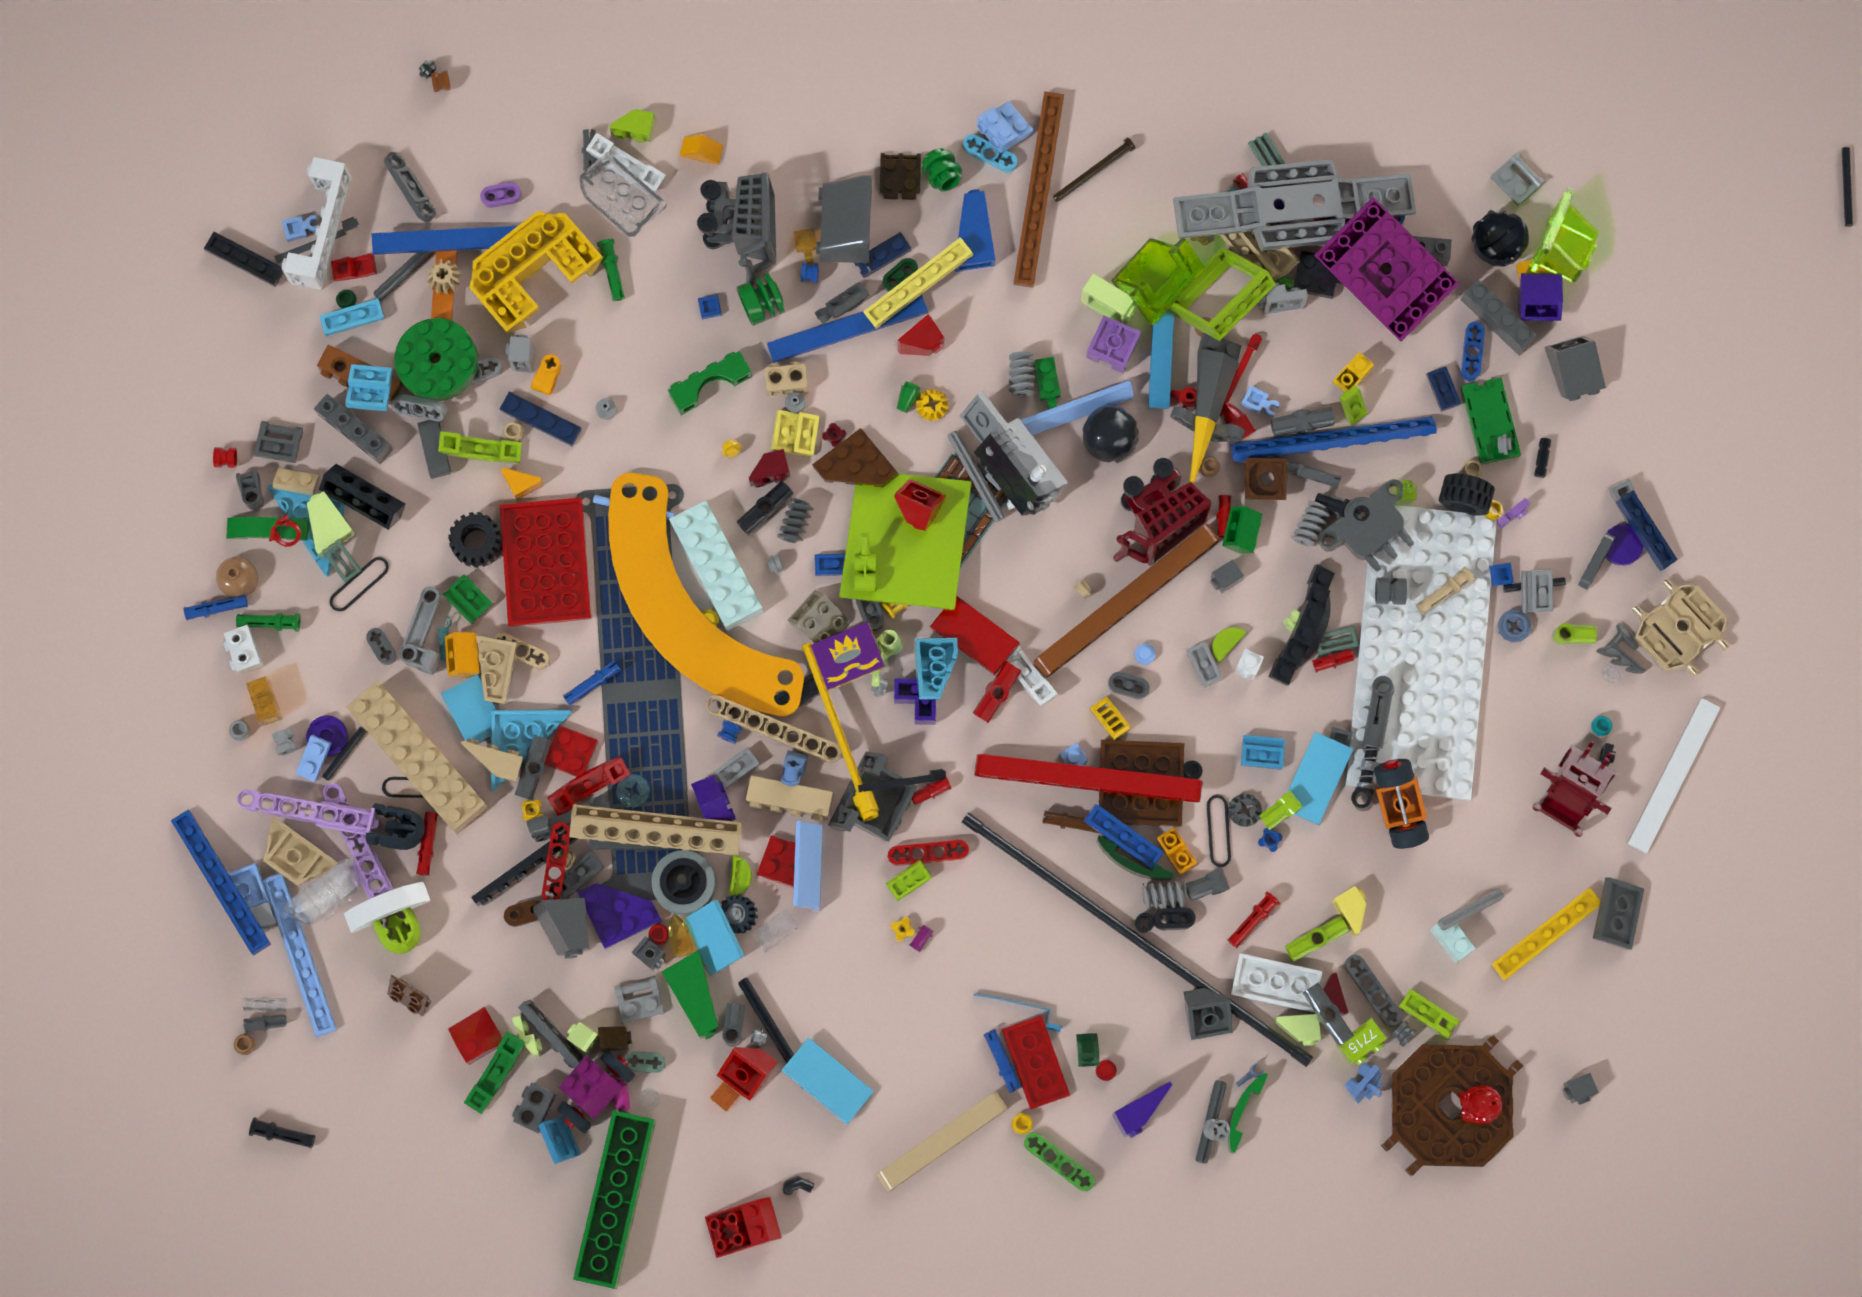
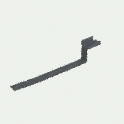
(347, 225)

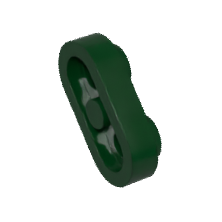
(898, 274)

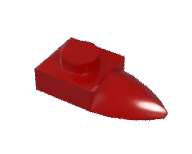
(1234, 416)

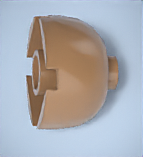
(236, 577)

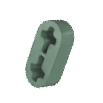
(646, 1057)

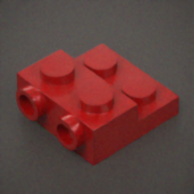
(778, 861)

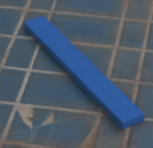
(437, 240)
(837, 332)
(221, 882)

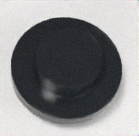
(1192, 770)

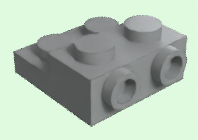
(1280, 301)

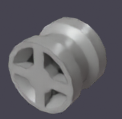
(1222, 1129)

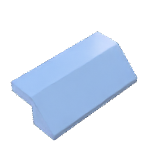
(808, 865)

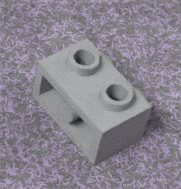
(521, 353)

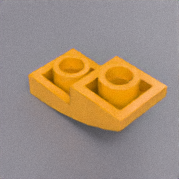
(1176, 851)

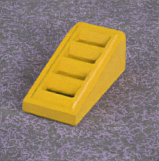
(1125, 726)

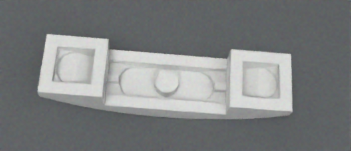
(647, 174)
(1031, 679)
(385, 905)

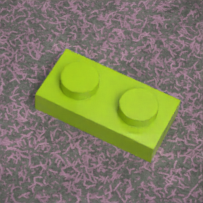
(1353, 405)

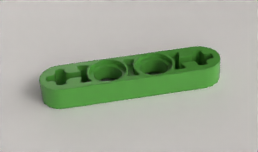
(1060, 1160)

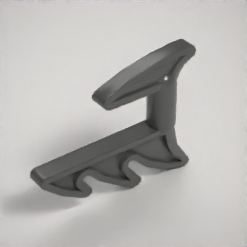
(1623, 659)

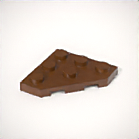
(856, 463)

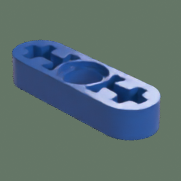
(1465, 364)

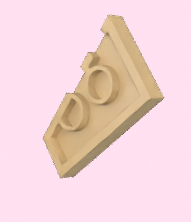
(497, 665)

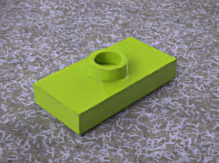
(908, 880)

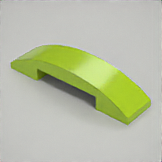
(479, 449)

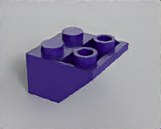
(1540, 297)

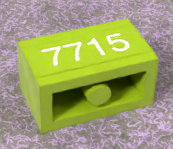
(1365, 1039)

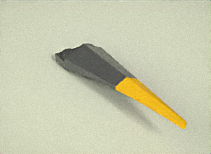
(1215, 372)

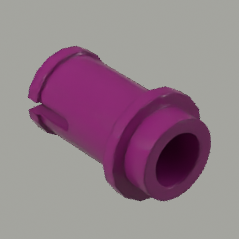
(921, 938)

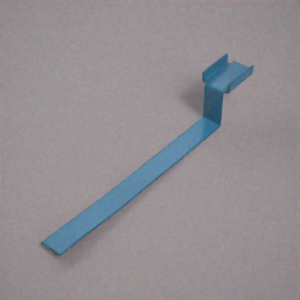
(1049, 1026)

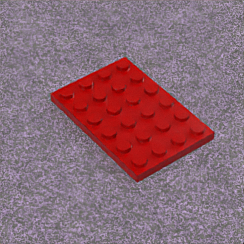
(545, 562)

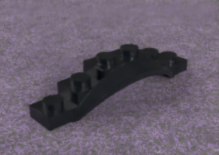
(1308, 628)

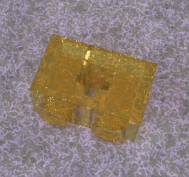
(264, 701)

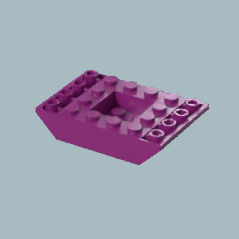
(1396, 298)

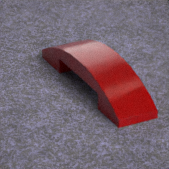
(587, 784)

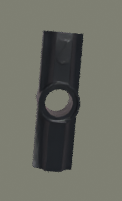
(755, 517)

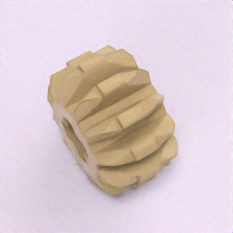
(451, 276)

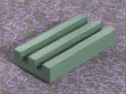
(1258, 140)
(333, 549)
(1320, 652)

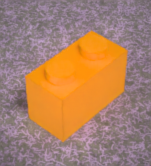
(462, 654)

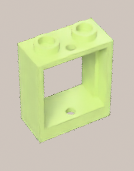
(1107, 299)

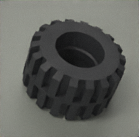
(1466, 494)
(463, 528)

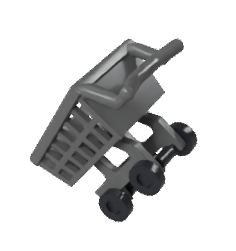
(748, 244)

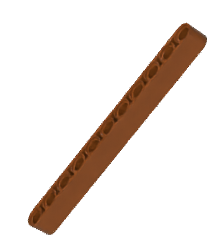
(1126, 600)

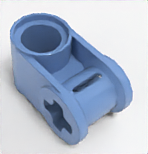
(793, 768)

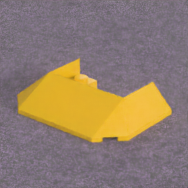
(522, 253)

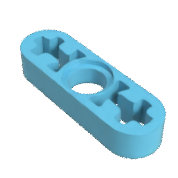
(991, 161)

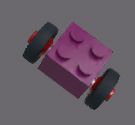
(592, 1089)

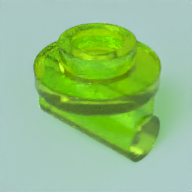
(1410, 490)

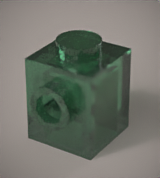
(1087, 1049)

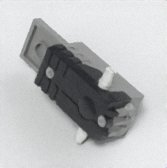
(1013, 458)

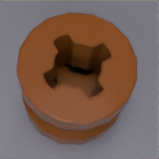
(440, 81)

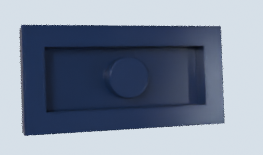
(1443, 389)

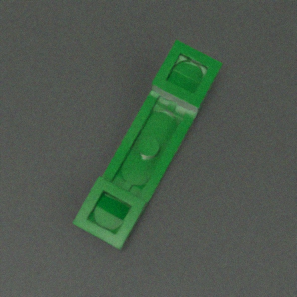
(261, 527)
(495, 1073)
(1255, 1088)

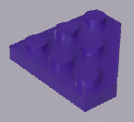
(617, 913)

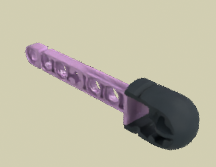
(410, 828)

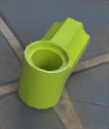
(1576, 634)
(1283, 808)

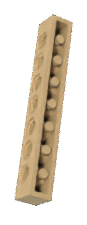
(640, 829)

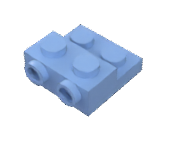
(1003, 126)

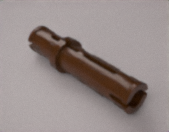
(1065, 820)

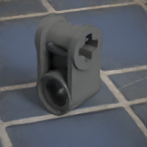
(250, 485)

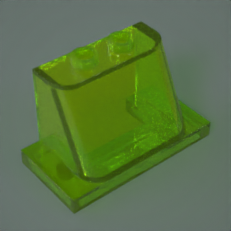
(1566, 241)
(1158, 276)

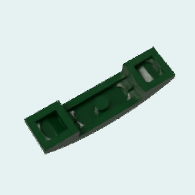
(1109, 847)

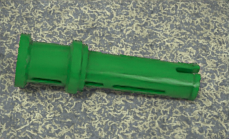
(610, 262)
(278, 621)

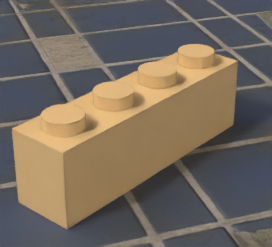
(794, 799)

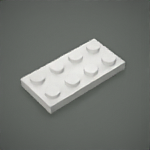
(1274, 982)

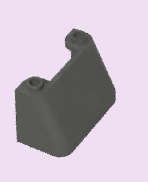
(845, 220)

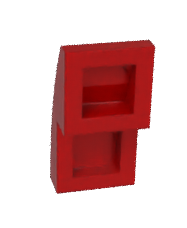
(353, 268)

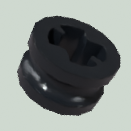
(1138, 921)

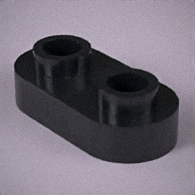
(1173, 919)

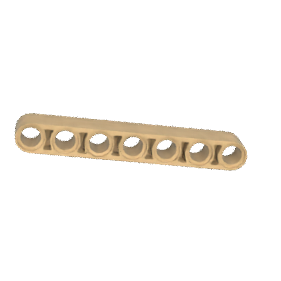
(766, 721)
(941, 1141)

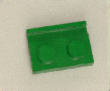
(467, 599)

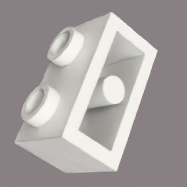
(242, 650)

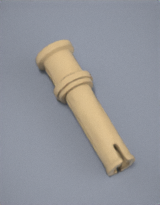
(1453, 585)

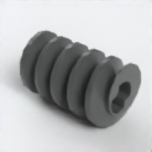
(795, 521)

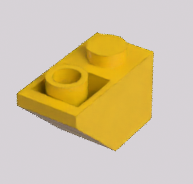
(1353, 372)

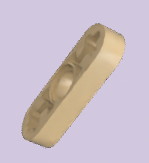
(537, 652)

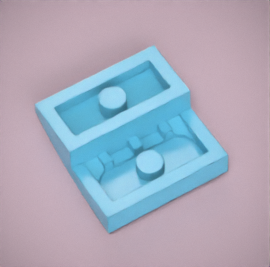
(369, 387)

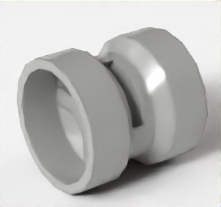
(284, 742)

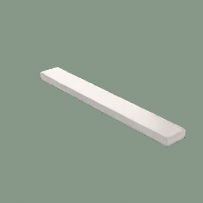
(1673, 776)

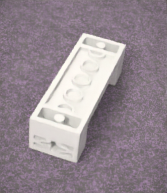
(335, 180)

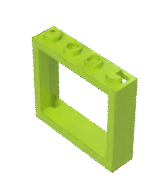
(1237, 307)

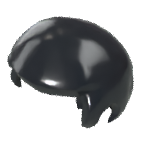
(1500, 238)
(1110, 434)

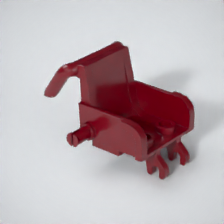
(1576, 788)

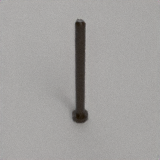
(1128, 145)

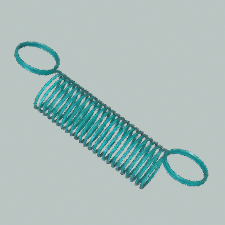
(442, 639)

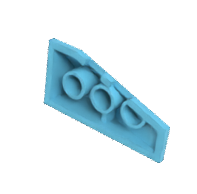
(934, 665)

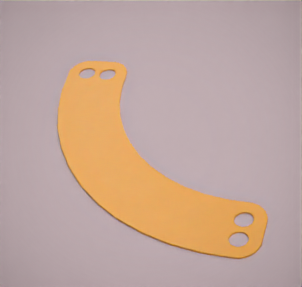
(673, 620)

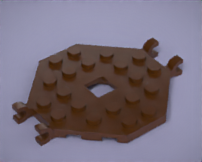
(1422, 1124)

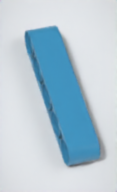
(1161, 362)

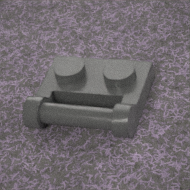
(278, 448)

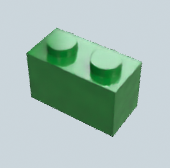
(1242, 530)

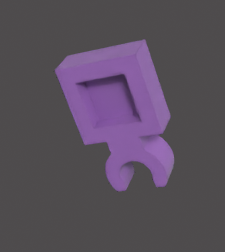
(1518, 511)

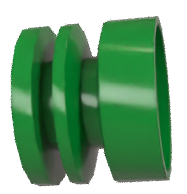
(760, 299)

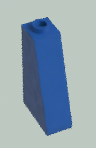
(976, 231)

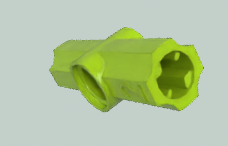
(1305, 945)

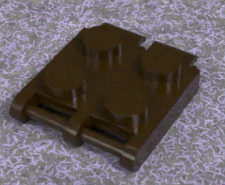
(900, 176)

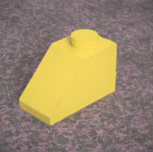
(1351, 908)

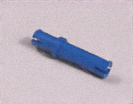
(206, 609)
(600, 677)
(1002, 1061)

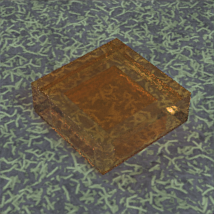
(724, 1096)

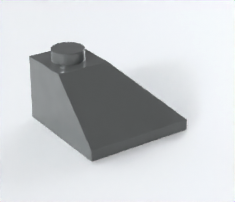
(1207, 1013)

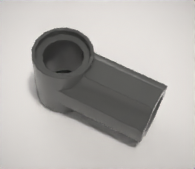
(1212, 883)
(733, 1022)

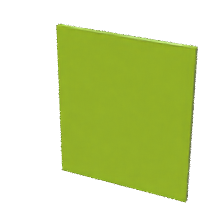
(911, 563)

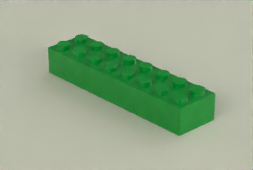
(614, 1200)

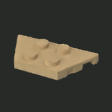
(294, 855)

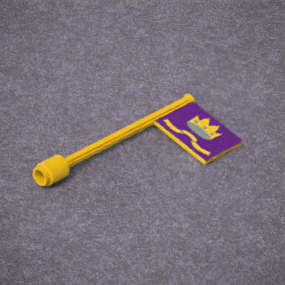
(834, 664)

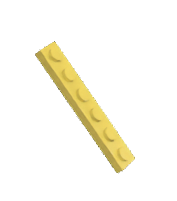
(918, 283)

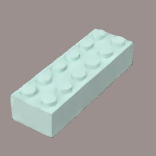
(716, 566)

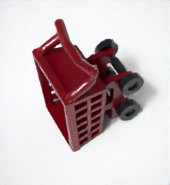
(1137, 499)

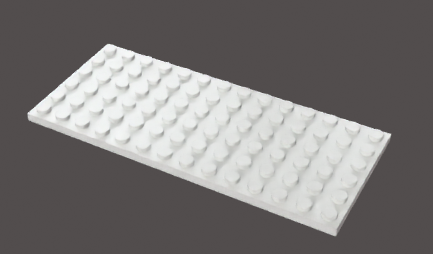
(1428, 657)

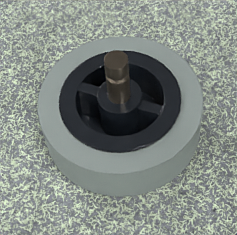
(683, 882)

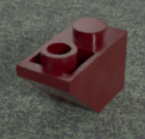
(770, 468)

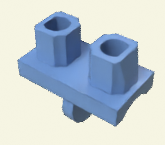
(1369, 1084)

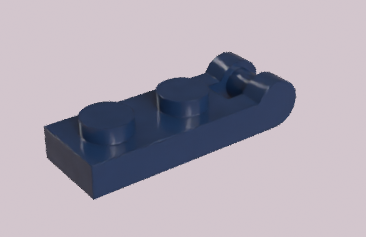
(885, 254)

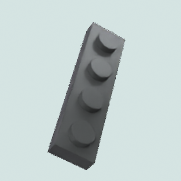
(547, 1029)

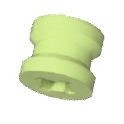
(1290, 622)

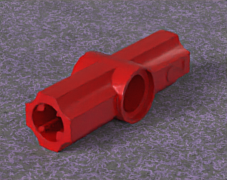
(1004, 679)

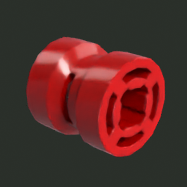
(222, 457)

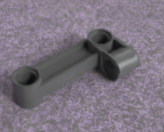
(541, 826)

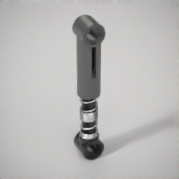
(1373, 740)

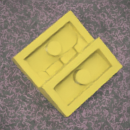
(795, 433)

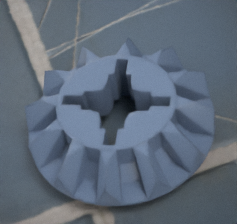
(1513, 616)

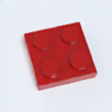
(570, 751)

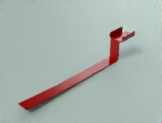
(1252, 346)

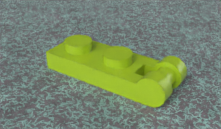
(1428, 1013)

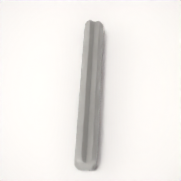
(976, 476)

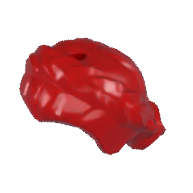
(1478, 1104)

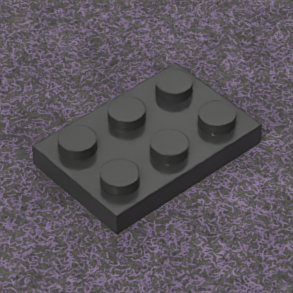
(1618, 913)

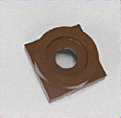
(1255, 489)

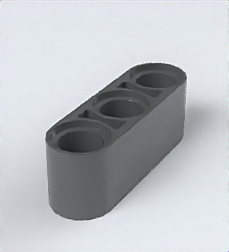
(436, 462)

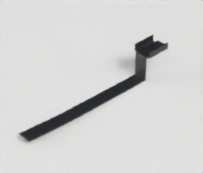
(935, 775)

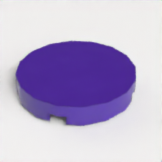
(1626, 546)
(331, 730)

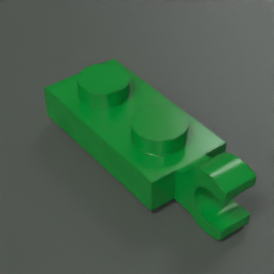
(1047, 381)

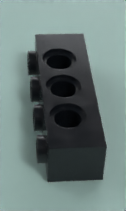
(362, 496)

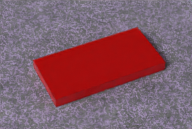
(976, 635)
(1036, 1062)

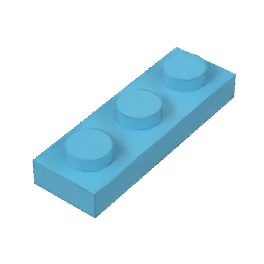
(352, 317)

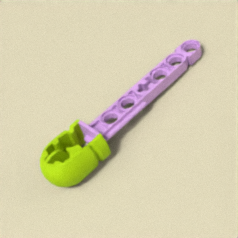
(403, 940)

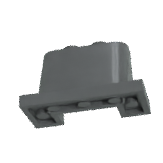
(890, 801)

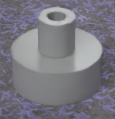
(795, 407)
(608, 412)

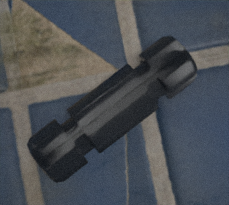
(1542, 457)

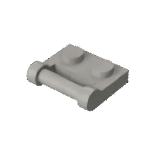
(1512, 183)
(639, 1007)

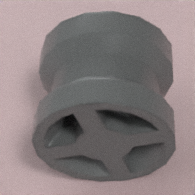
(1403, 1033)

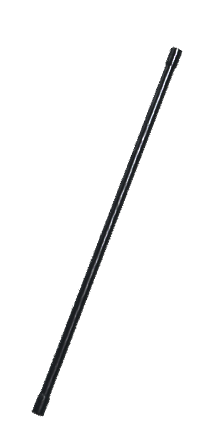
(979, 827)

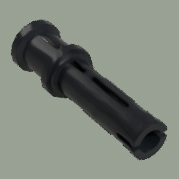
(272, 1131)

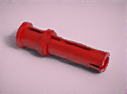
(1259, 913)

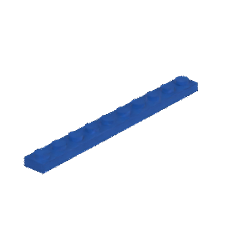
(1334, 438)

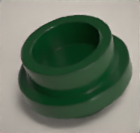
(346, 299)

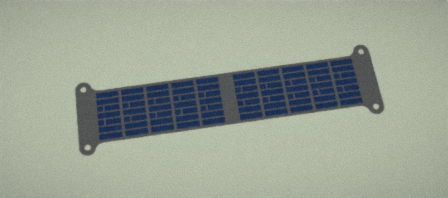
(638, 702)

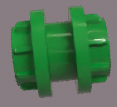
(942, 169)

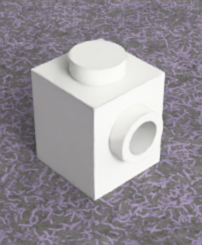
(1249, 664)

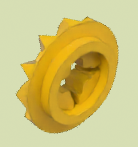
(927, 412)

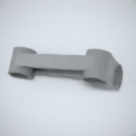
(417, 633)

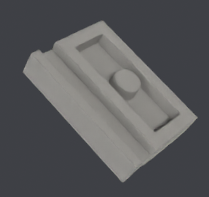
(1537, 591)

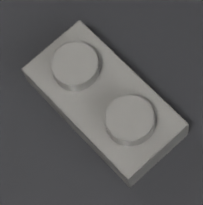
(1204, 664)
(736, 767)

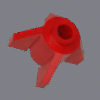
(1183, 395)

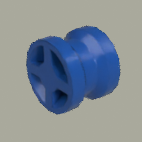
(809, 272)
(729, 732)

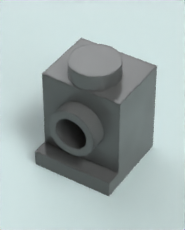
(641, 950)

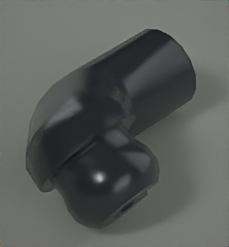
(797, 1183)

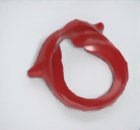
(274, 535)

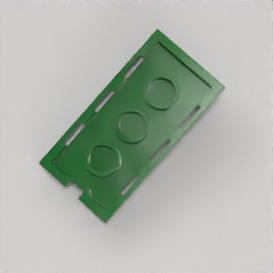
(1490, 419)

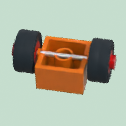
(1401, 803)

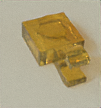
(805, 243)

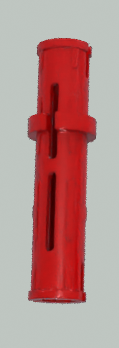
(426, 849)

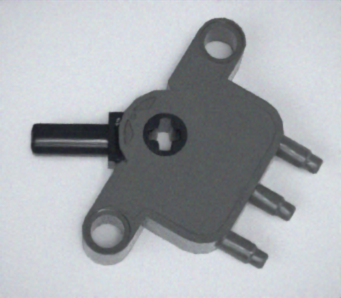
(1371, 533)

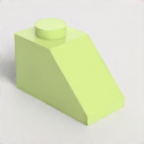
(1301, 1028)
(583, 1037)

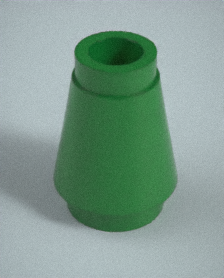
(907, 396)

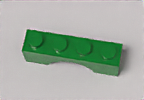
(731, 369)

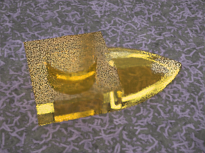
(679, 937)

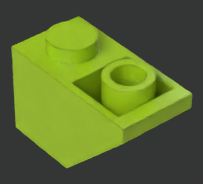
(634, 125)

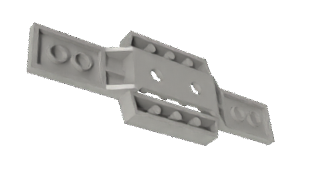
(1296, 186)

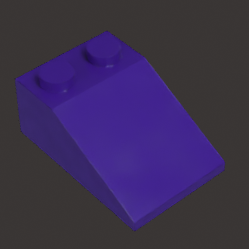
(1137, 1113)

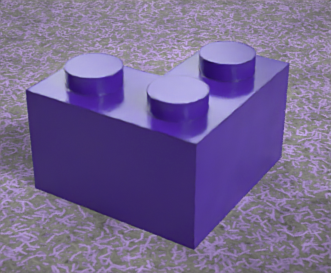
(907, 693)
(713, 799)

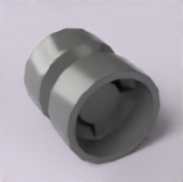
(1391, 591)

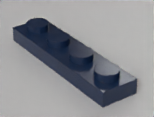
(540, 419)
(1646, 530)

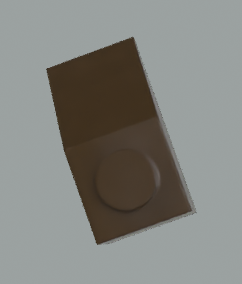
(614, 1038)

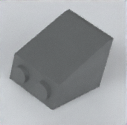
(1576, 367)
(564, 925)

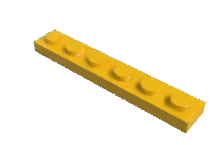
(1546, 934)

